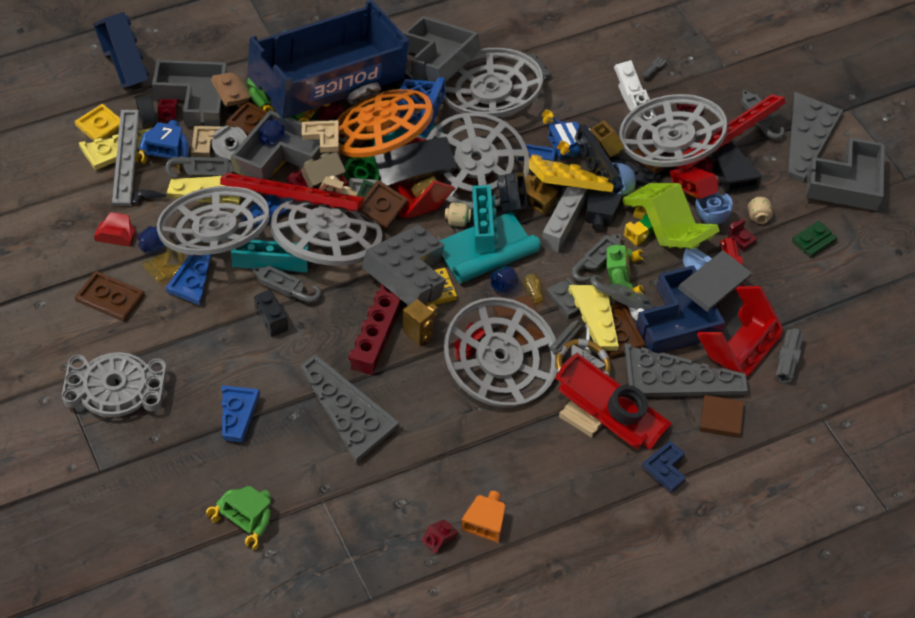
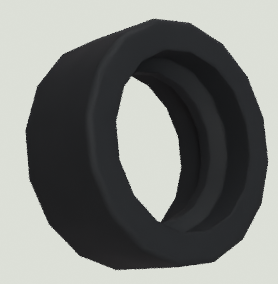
(147, 112)
(636, 396)

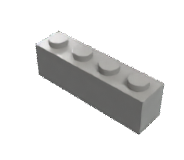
(563, 218)

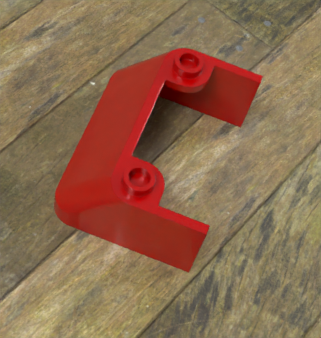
(429, 200)
(753, 340)

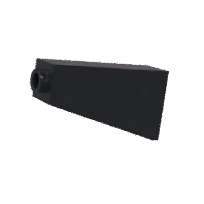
(734, 169)

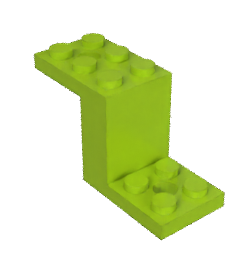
(670, 215)

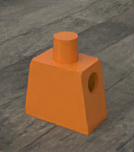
(485, 517)

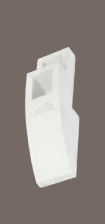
(632, 89)

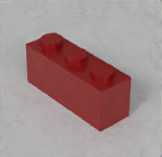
(695, 181)

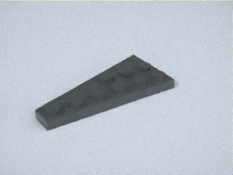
(810, 130)
(675, 376)
(353, 414)

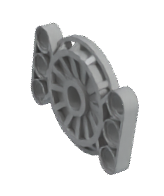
(98, 383)

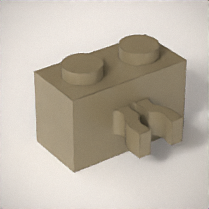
(327, 165)

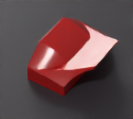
(116, 230)

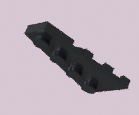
(597, 160)

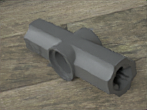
(789, 356)

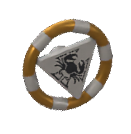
(606, 364)

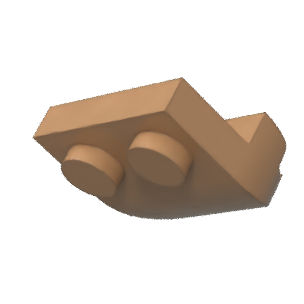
(231, 89)

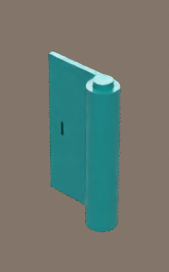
(512, 245)

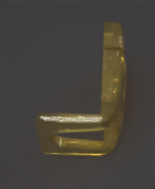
(158, 267)

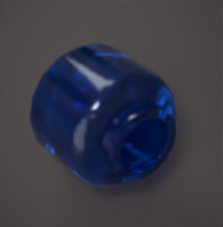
(271, 132)
(149, 240)
(504, 279)

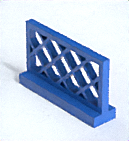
(435, 94)

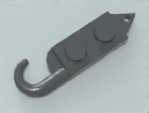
(748, 101)
(201, 166)
(595, 257)
(284, 283)
(623, 294)

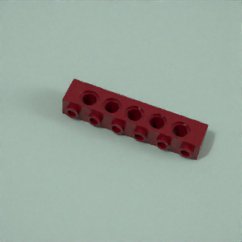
(375, 331)

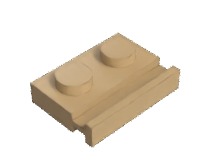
(580, 419)

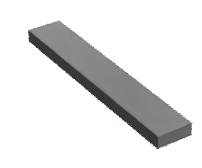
(126, 158)

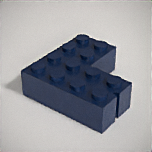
(119, 42)
(679, 319)

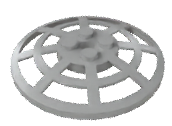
(494, 86)
(683, 130)
(481, 147)
(326, 224)
(214, 225)
(505, 344)

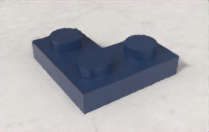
(662, 467)

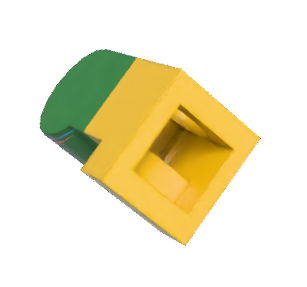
(639, 231)

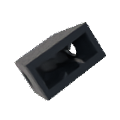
(602, 208)

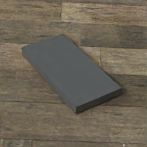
(714, 280)

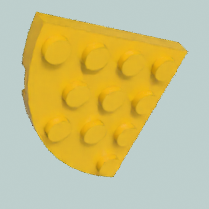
(567, 175)

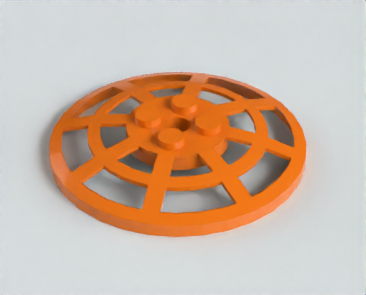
(381, 116)

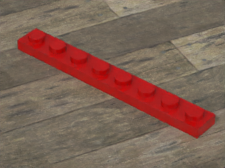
(742, 123)
(299, 193)

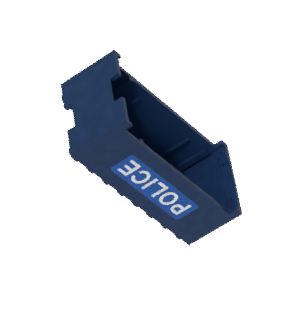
(328, 59)

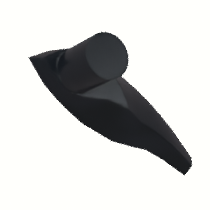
(141, 194)

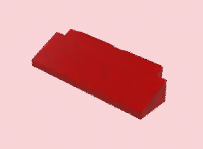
(591, 391)

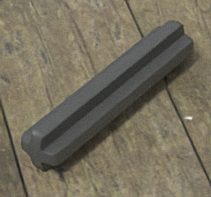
(566, 336)

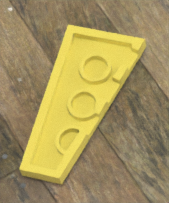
(104, 152)
(181, 187)
(597, 314)

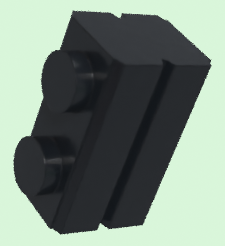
(512, 192)
(271, 313)

